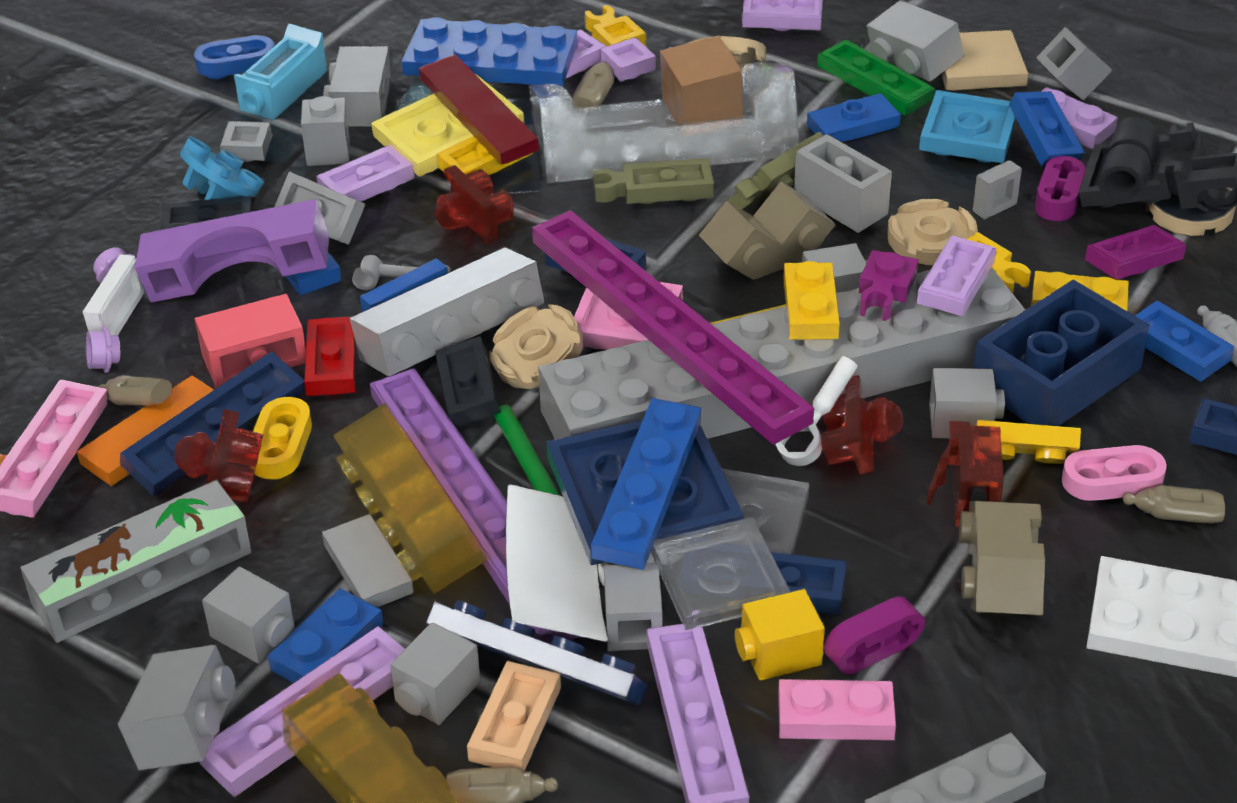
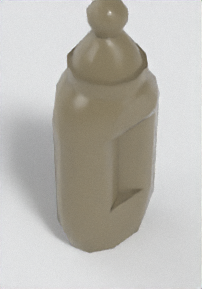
(594, 86)
(137, 390)
(1180, 503)
(497, 785)

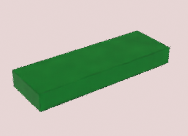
(875, 76)

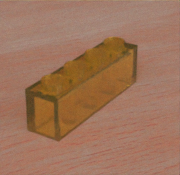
(410, 498)
(355, 751)

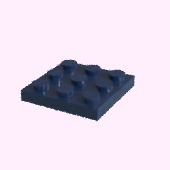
(592, 462)

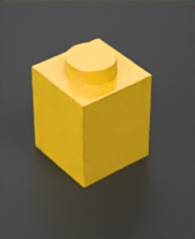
(780, 635)

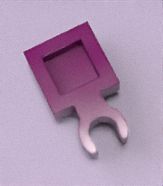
(886, 279)

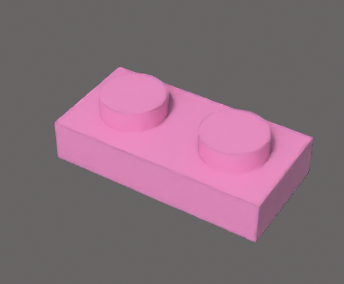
(836, 709)

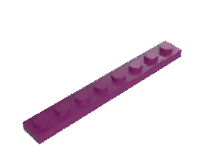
(675, 328)

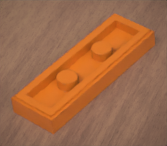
(103, 453)

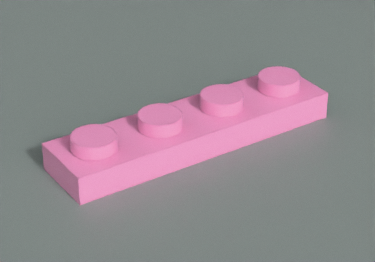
(48, 446)

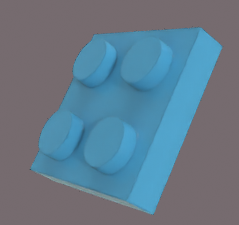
(968, 127)

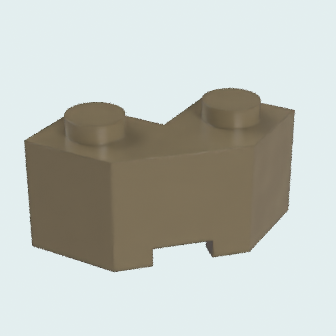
(773, 236)
(1006, 557)

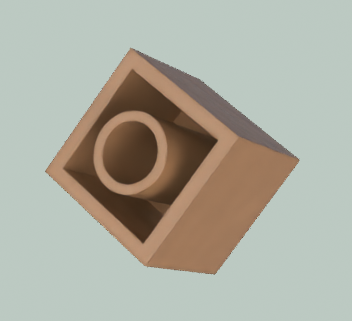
(701, 81)

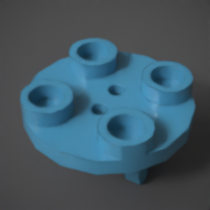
(217, 173)

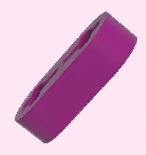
(1054, 186)
(874, 635)

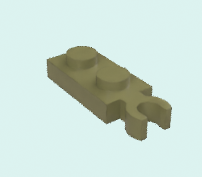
(768, 177)
(656, 182)

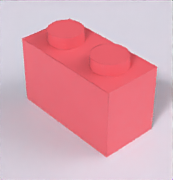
(246, 333)

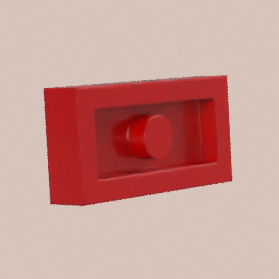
(330, 357)

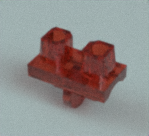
(473, 204)
(855, 424)
(202, 456)

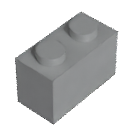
(915, 40)
(364, 81)
(843, 182)
(177, 707)

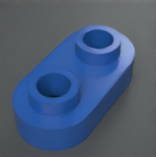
(231, 56)

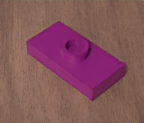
(1135, 252)

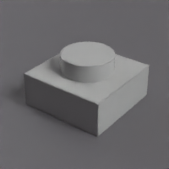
(247, 140)
(997, 189)

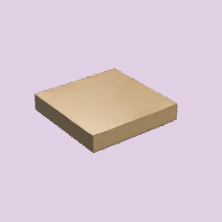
(988, 62)

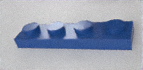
(646, 484)

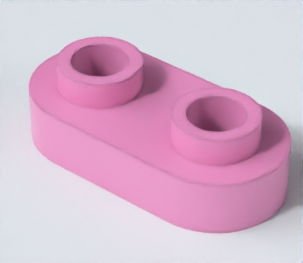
(1112, 472)

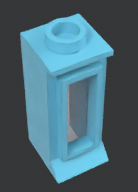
(282, 73)

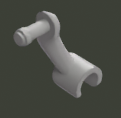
(372, 268)

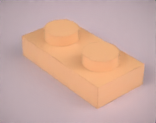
(514, 716)

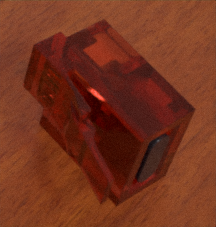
(977, 467)

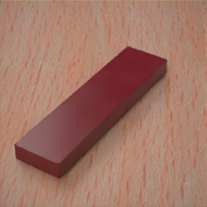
(479, 109)

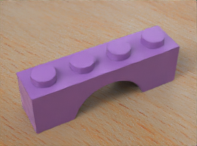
(183, 257)

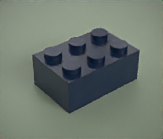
(1062, 354)

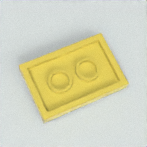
(425, 130)

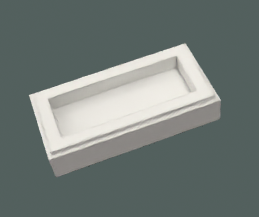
(115, 297)

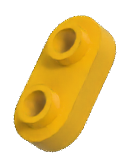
(286, 431)

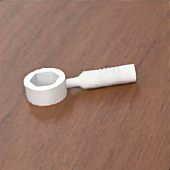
(822, 404)

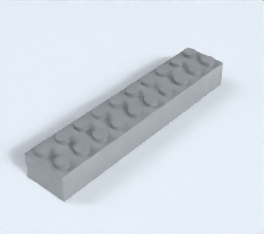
(890, 355)

